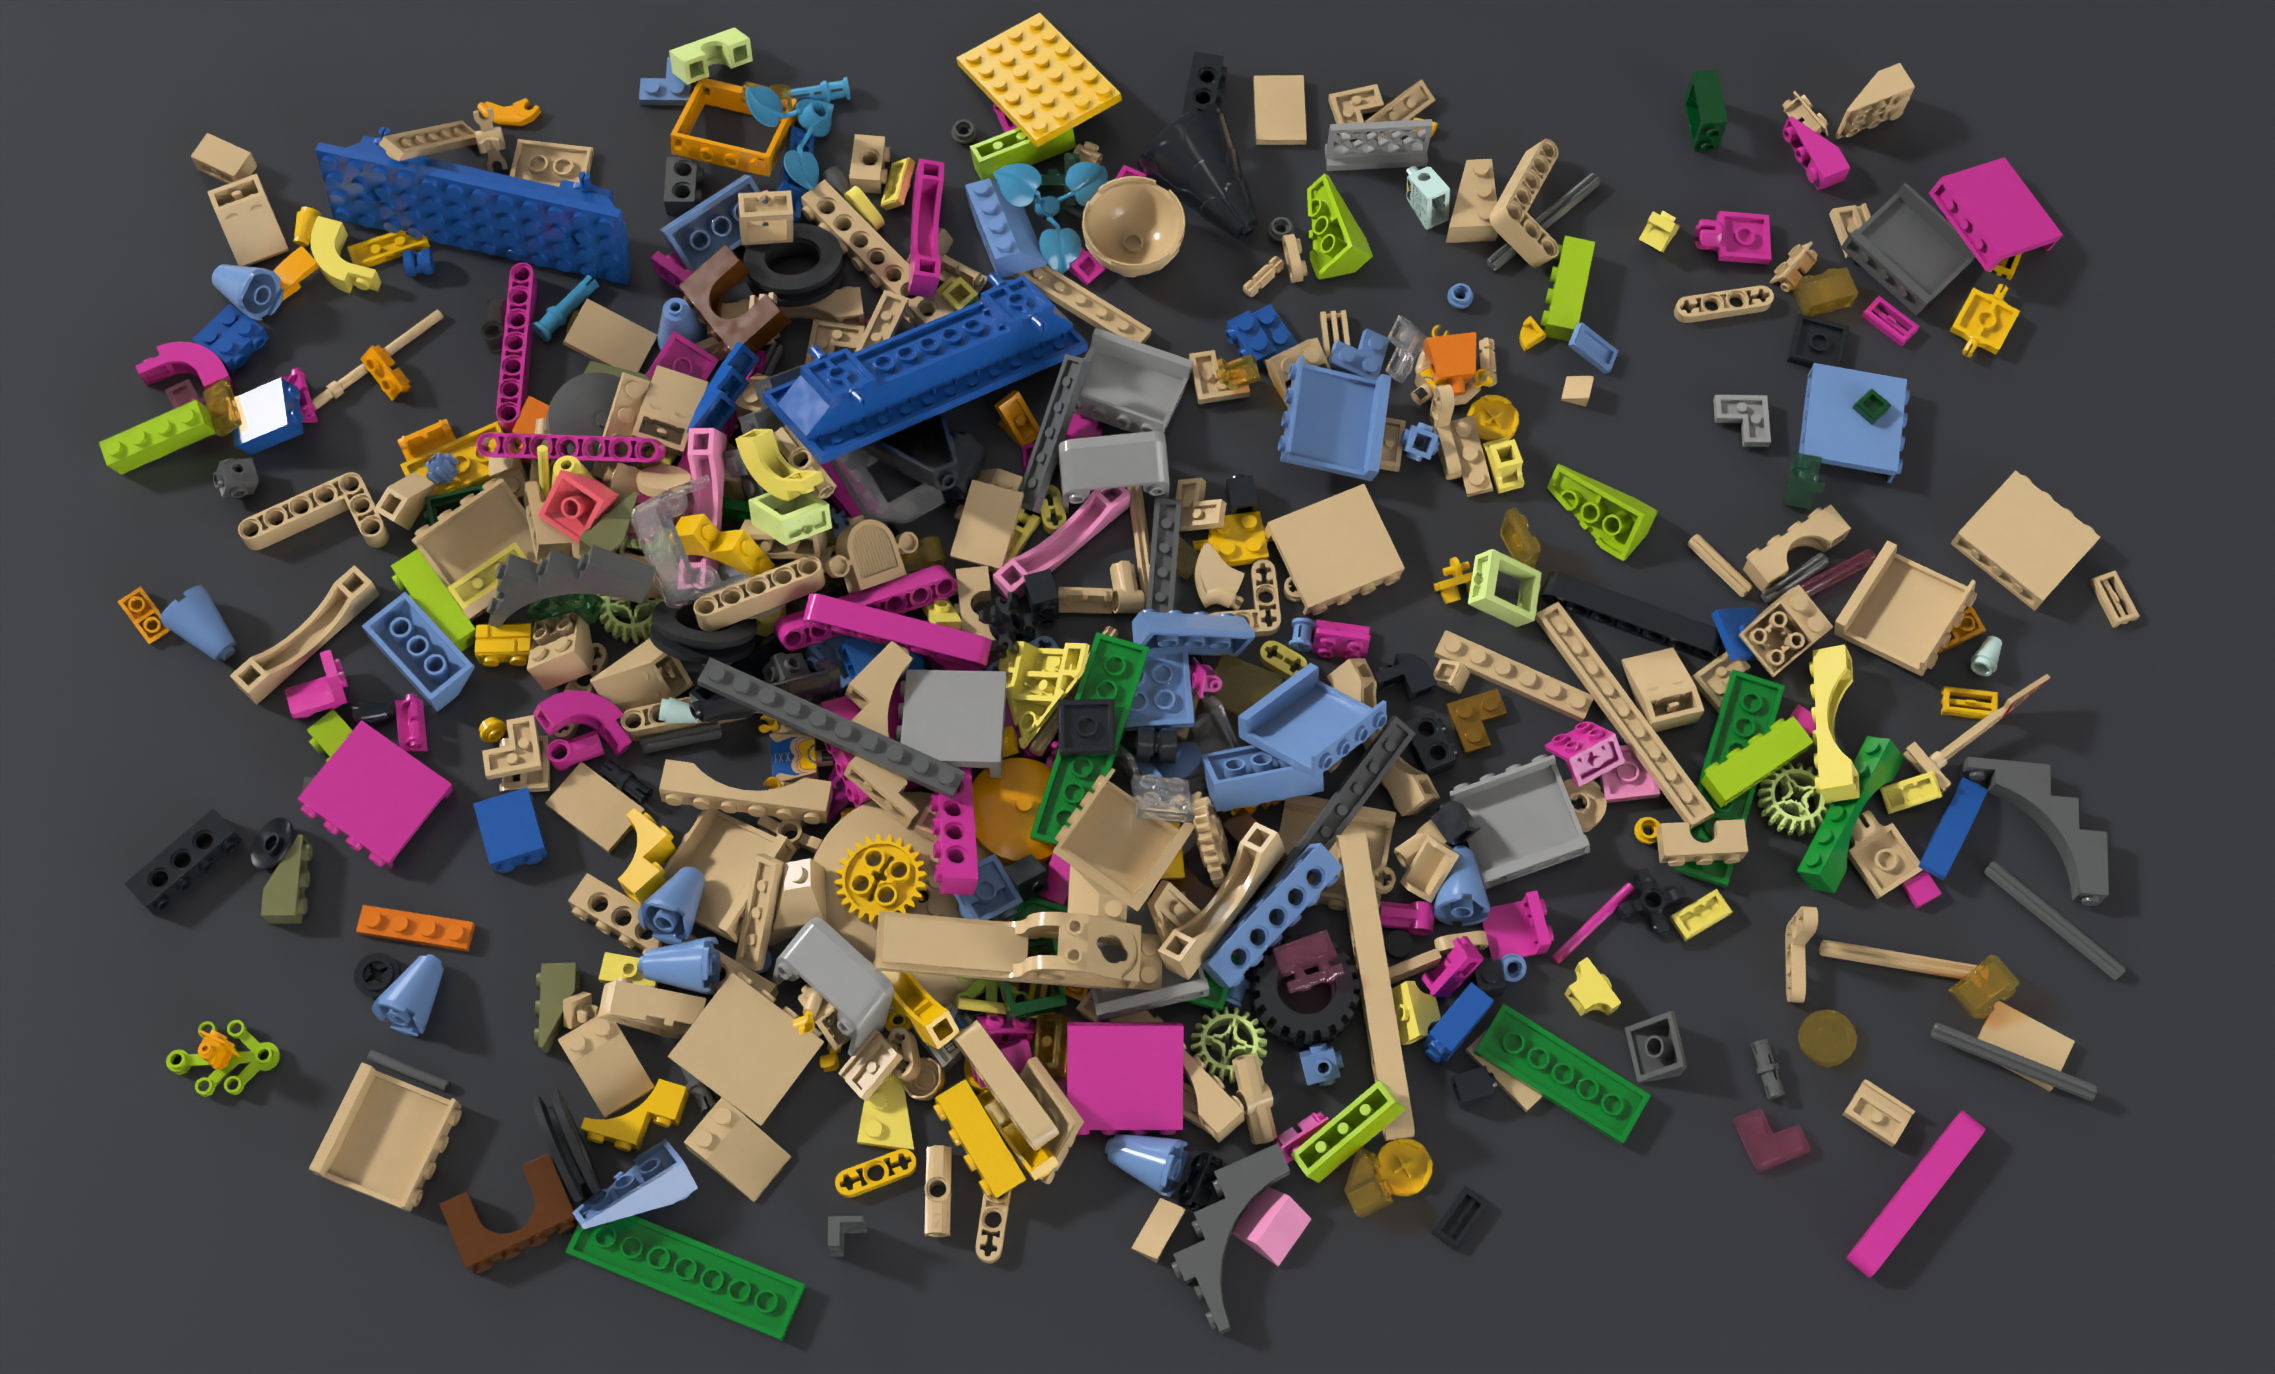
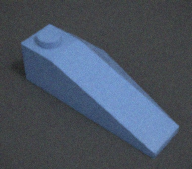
(652, 1183)

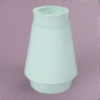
(1986, 658)
(675, 712)

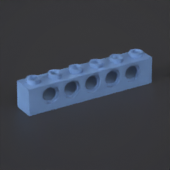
(1325, 870)

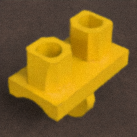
(1449, 588)

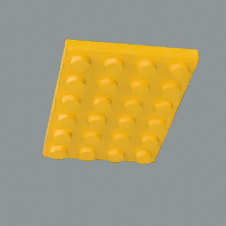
(1039, 79)

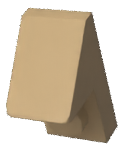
(512, 473)

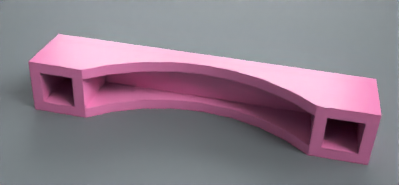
(707, 458)
(1090, 519)

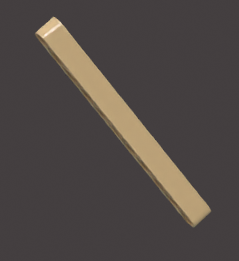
(1374, 976)

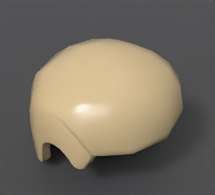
(928, 1082)

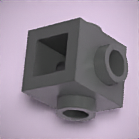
(236, 477)
(785, 667)

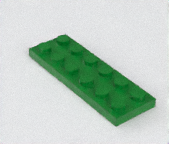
(1562, 1074)

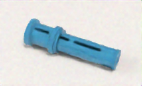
(825, 87)
(558, 315)

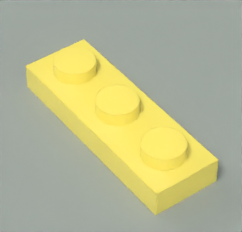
(481, 579)

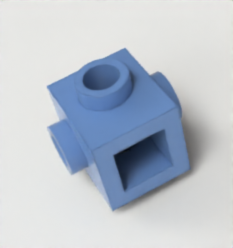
(1429, 441)
(1319, 1074)

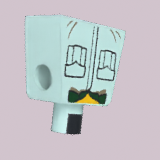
(1427, 196)

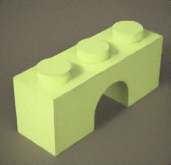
(727, 48)

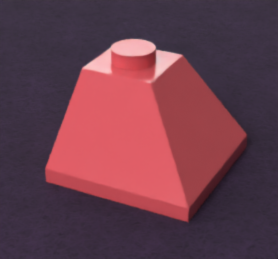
(576, 504)

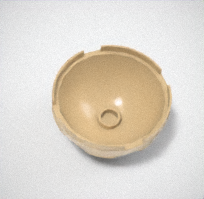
(1133, 226)

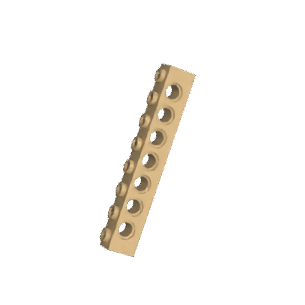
(825, 199)
(593, 891)

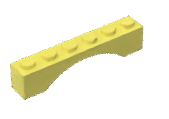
(1832, 677)

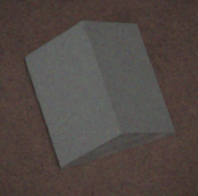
(1656, 1048)

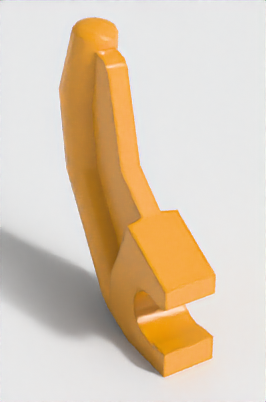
(511, 115)

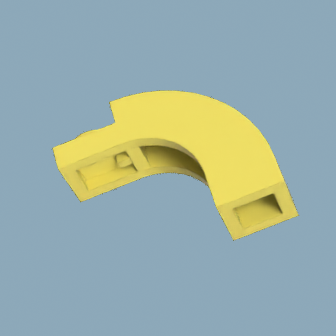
(326, 245)
(771, 470)

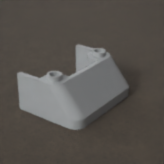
(1113, 463)
(840, 977)

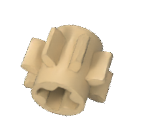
(1089, 153)

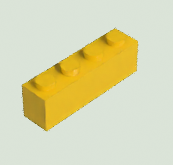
(979, 1139)

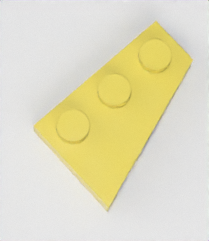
(886, 1117)

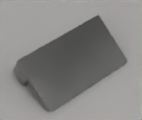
(838, 1226)

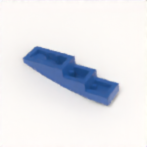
(785, 182)
(724, 389)
(1952, 828)

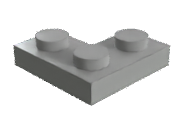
(1750, 412)

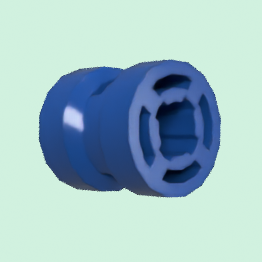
(418, 262)

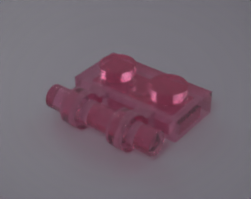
(1304, 954)

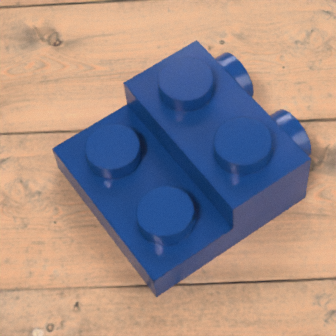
(1259, 334)
(232, 337)

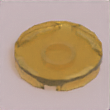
(1827, 1038)

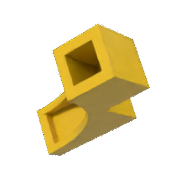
(732, 547)
(653, 848)
(927, 1015)
(628, 1131)
(1035, 1163)

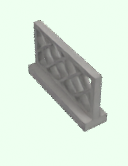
(1373, 154)

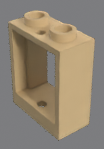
(776, 213)

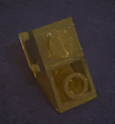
(1365, 1185)

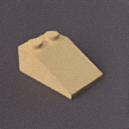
(606, 1064)
(737, 1149)

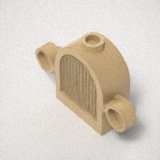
(869, 554)

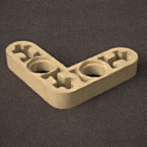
(1440, 418)
(1256, 617)
(1797, 934)

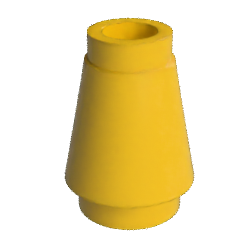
(304, 224)

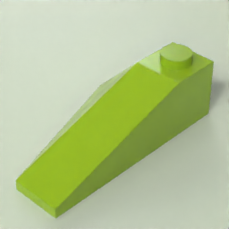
(1336, 237)
(1608, 514)

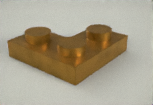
(1468, 719)

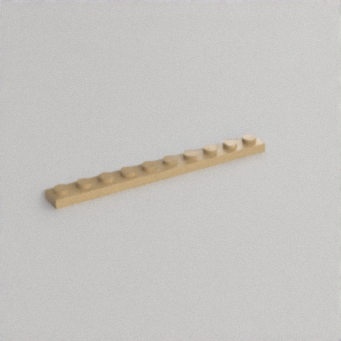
(1624, 715)

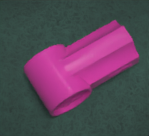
(577, 749)
(1414, 917)

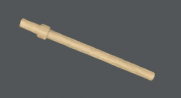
(335, 389)

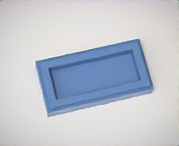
(1593, 348)

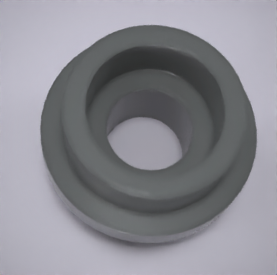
(963, 126)
(1280, 223)

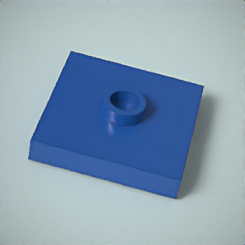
(1729, 625)

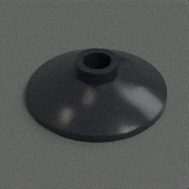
(272, 843)

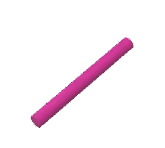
(1592, 923)

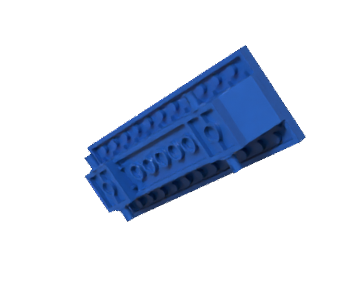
(478, 209)
(872, 393)

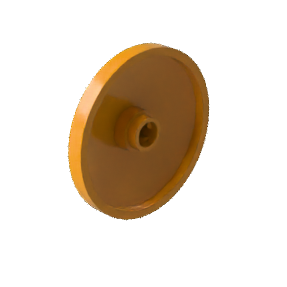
(1008, 808)

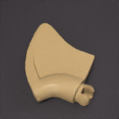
(1216, 580)

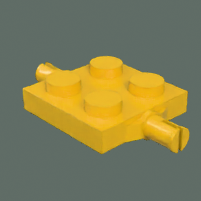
(1984, 321)
(1240, 540)

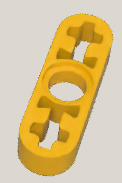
(899, 1173)

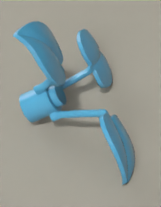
(811, 114)
(1018, 186)

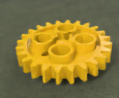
(857, 870)

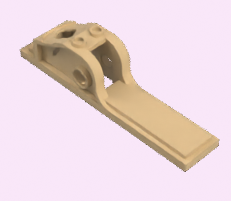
(1001, 950)

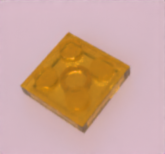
(1518, 538)

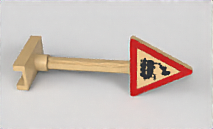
(1937, 760)

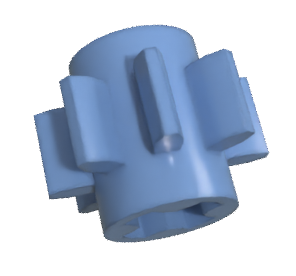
(442, 468)

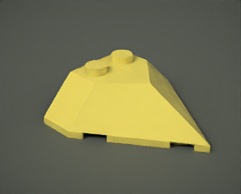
(1038, 681)

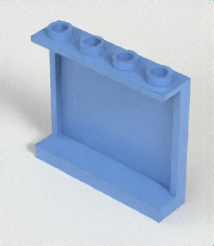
(1334, 421)
(1840, 433)
(1309, 722)

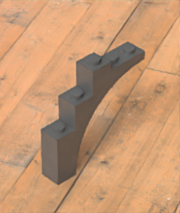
(759, 419)
(561, 574)
(1203, 1261)

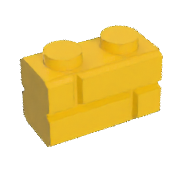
(503, 644)

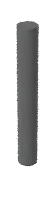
(408, 1070)

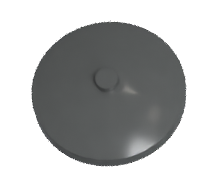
(583, 409)

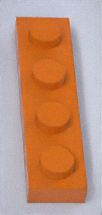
(415, 928)

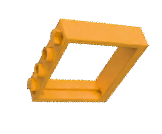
(726, 97)

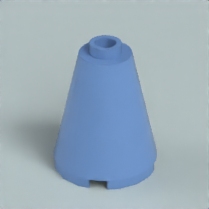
(250, 289)
(682, 319)
(200, 624)
(1462, 892)
(674, 906)
(684, 965)
(411, 996)
(1149, 1159)

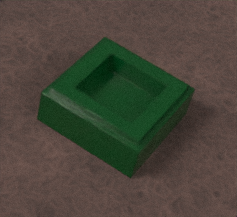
(1871, 406)

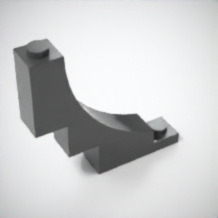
(2029, 789)

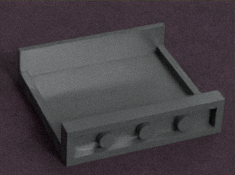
(1909, 249)

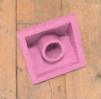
(1272, 1225)

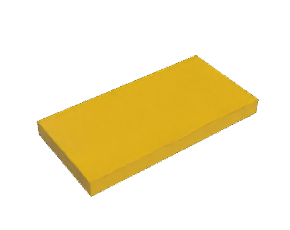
(472, 465)

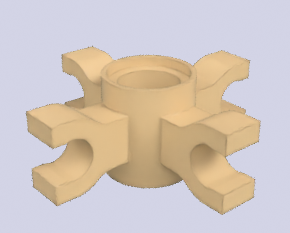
(490, 140)
(801, 840)

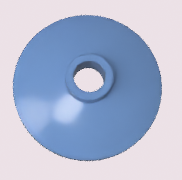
(1187, 761)

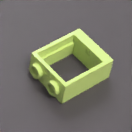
(787, 528)
(1482, 593)

